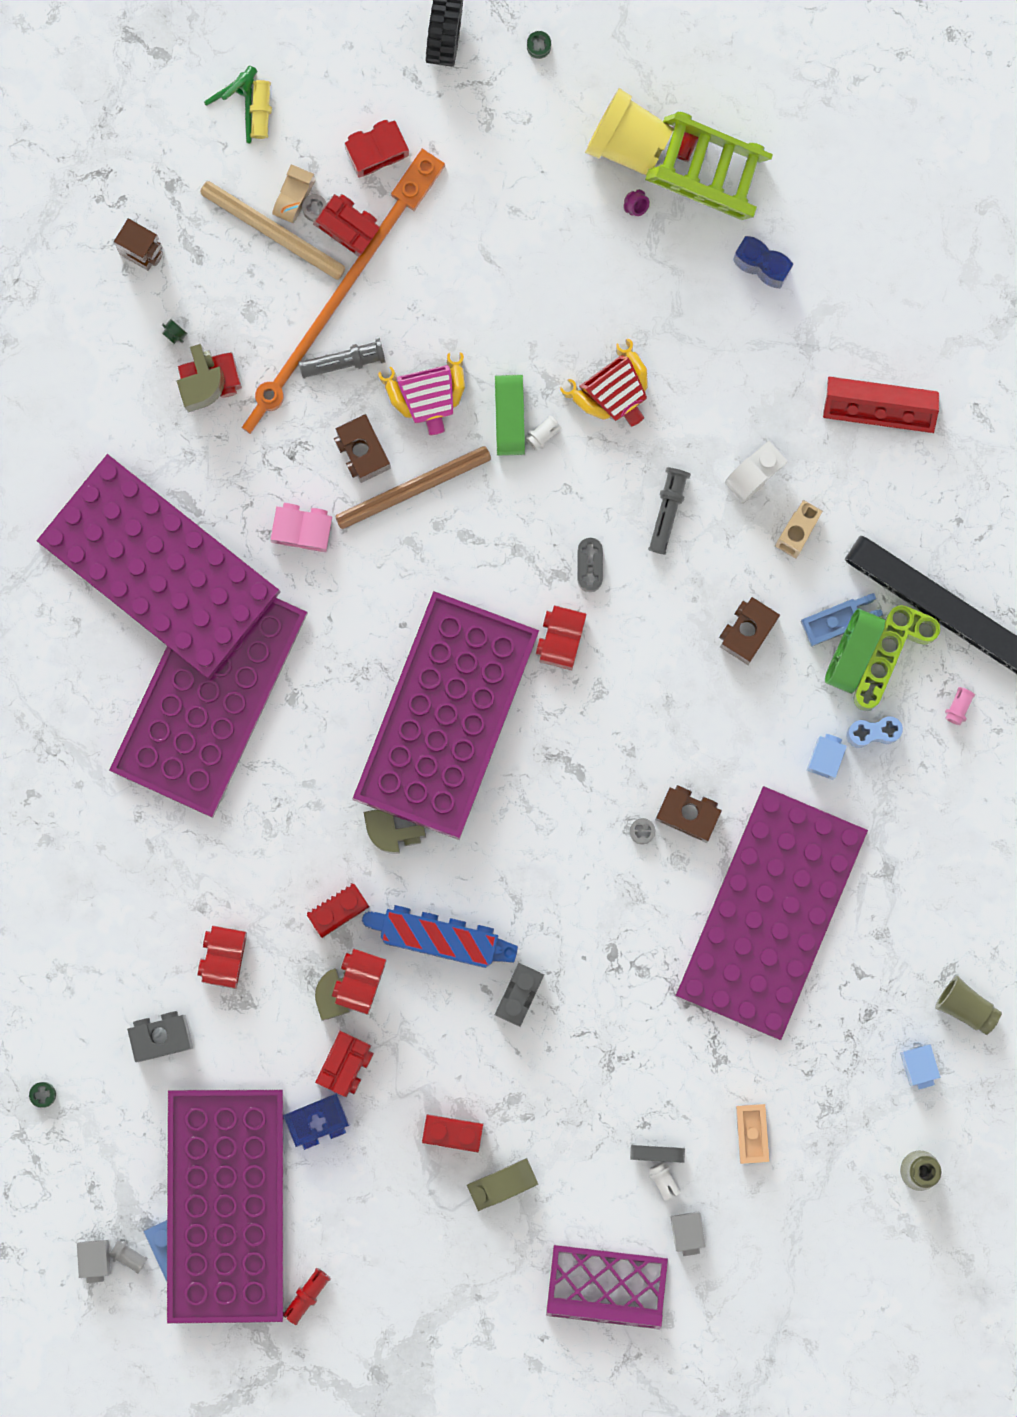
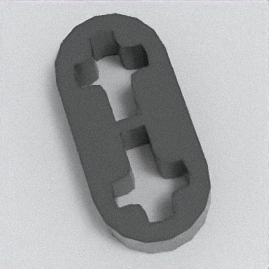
(597, 564)
(657, 1153)

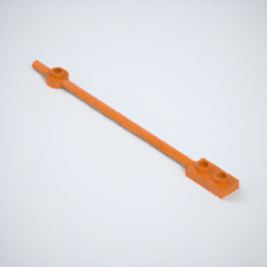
(409, 194)

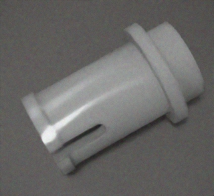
(127, 1256)

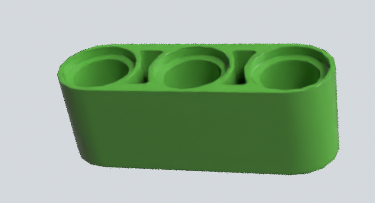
(509, 415)
(854, 651)

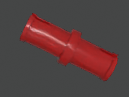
(306, 1296)

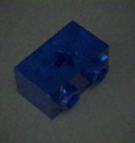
(300, 1119)

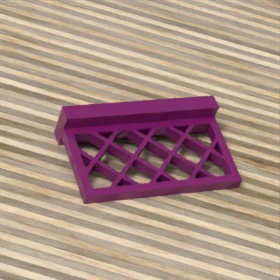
(605, 1312)

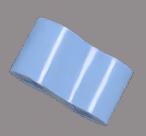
(874, 732)

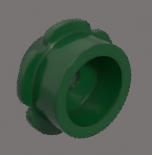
(173, 332)

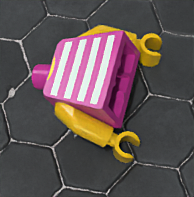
(427, 393)

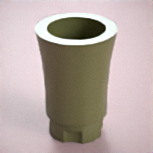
(968, 1006)
(910, 1170)

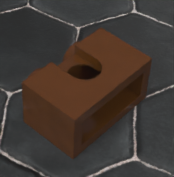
(138, 245)
(361, 432)
(744, 646)
(671, 813)

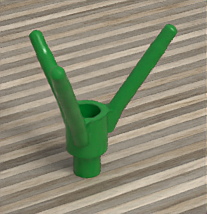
(242, 86)

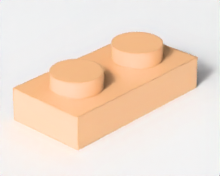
(752, 1133)

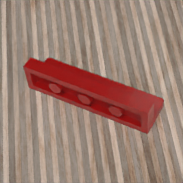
(881, 404)

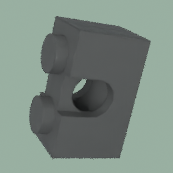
(518, 993)
(177, 1038)

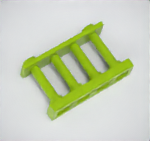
(690, 185)

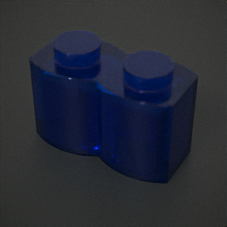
(768, 264)

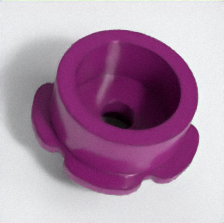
(636, 203)

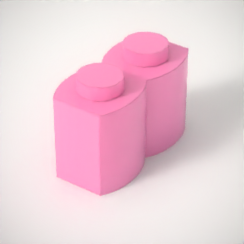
(301, 528)

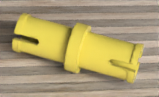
(260, 109)

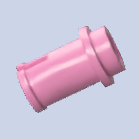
(959, 706)

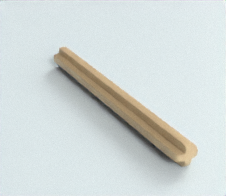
(272, 230)

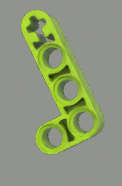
(889, 659)

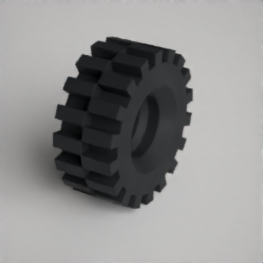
(444, 32)

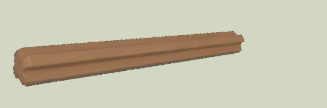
(413, 487)

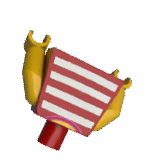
(614, 389)

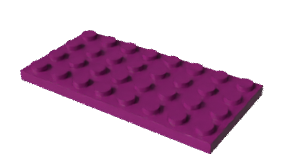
(158, 566)
(445, 715)
(197, 728)
(771, 913)
(225, 1206)

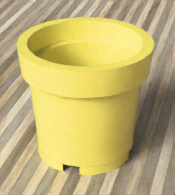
(629, 135)

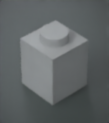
(688, 1233)
(93, 1260)

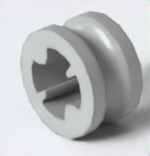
(307, 204)
(642, 822)

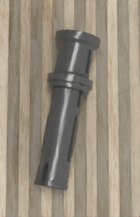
(308, 367)
(671, 497)

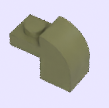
(202, 388)
(384, 834)
(324, 999)
(502, 1184)

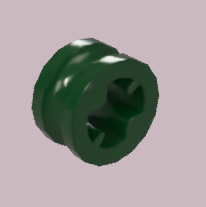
(547, 44)
(36, 1088)

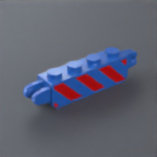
(439, 938)

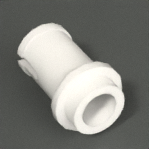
(543, 433)
(663, 1180)

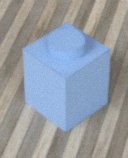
(827, 756)
(920, 1066)

